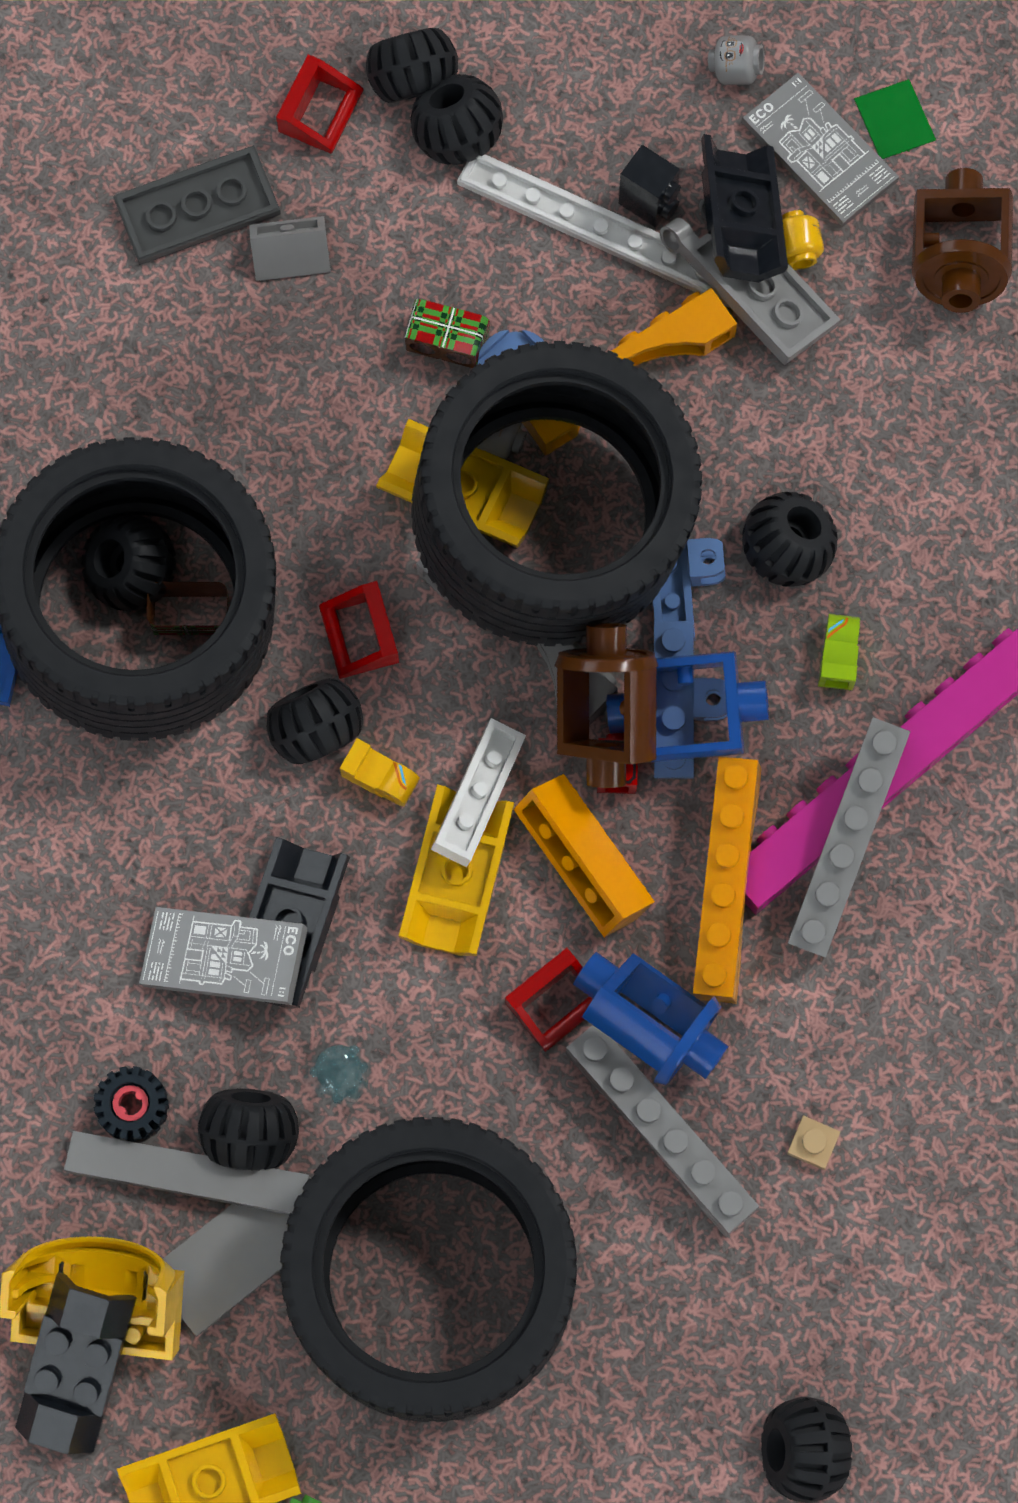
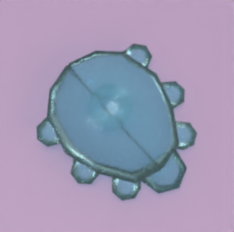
(340, 1073)

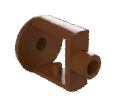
(961, 271)
(607, 652)

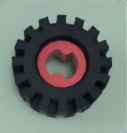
(114, 1116)

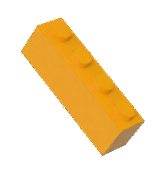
(583, 855)

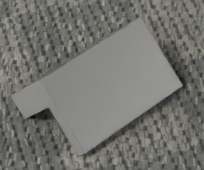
(289, 248)

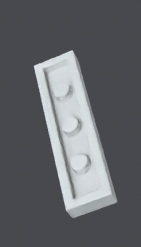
(478, 792)

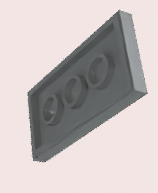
(196, 205)

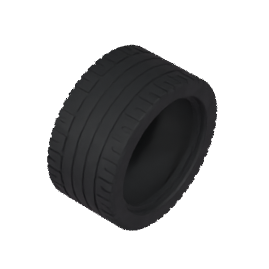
(572, 387)
(136, 480)
(403, 1152)

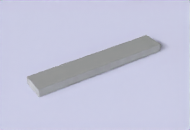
(182, 1173)

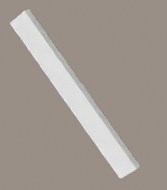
(579, 219)

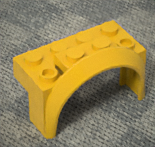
(105, 1267)

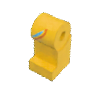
(378, 773)

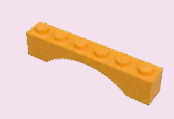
(692, 329)
(726, 879)

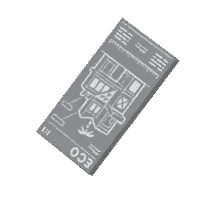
(820, 149)
(223, 955)

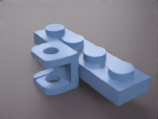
(675, 597)
(681, 704)

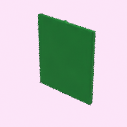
(895, 119)

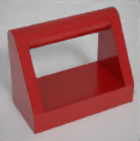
(300, 95)
(387, 651)
(536, 986)

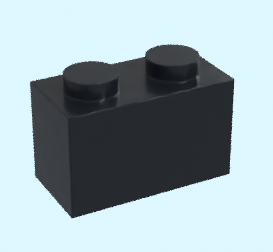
(649, 186)

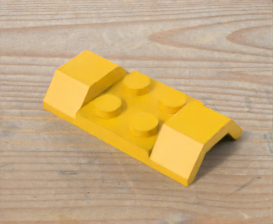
(495, 491)
(446, 898)
(227, 1467)

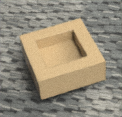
(813, 1142)

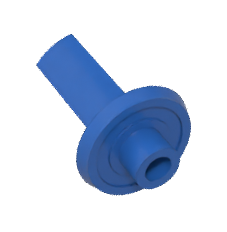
(743, 701)
(640, 1032)

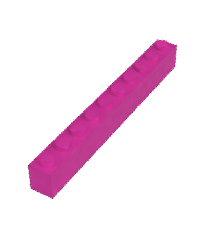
(935, 731)

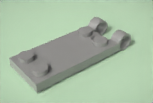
(777, 310)

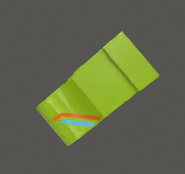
(840, 652)

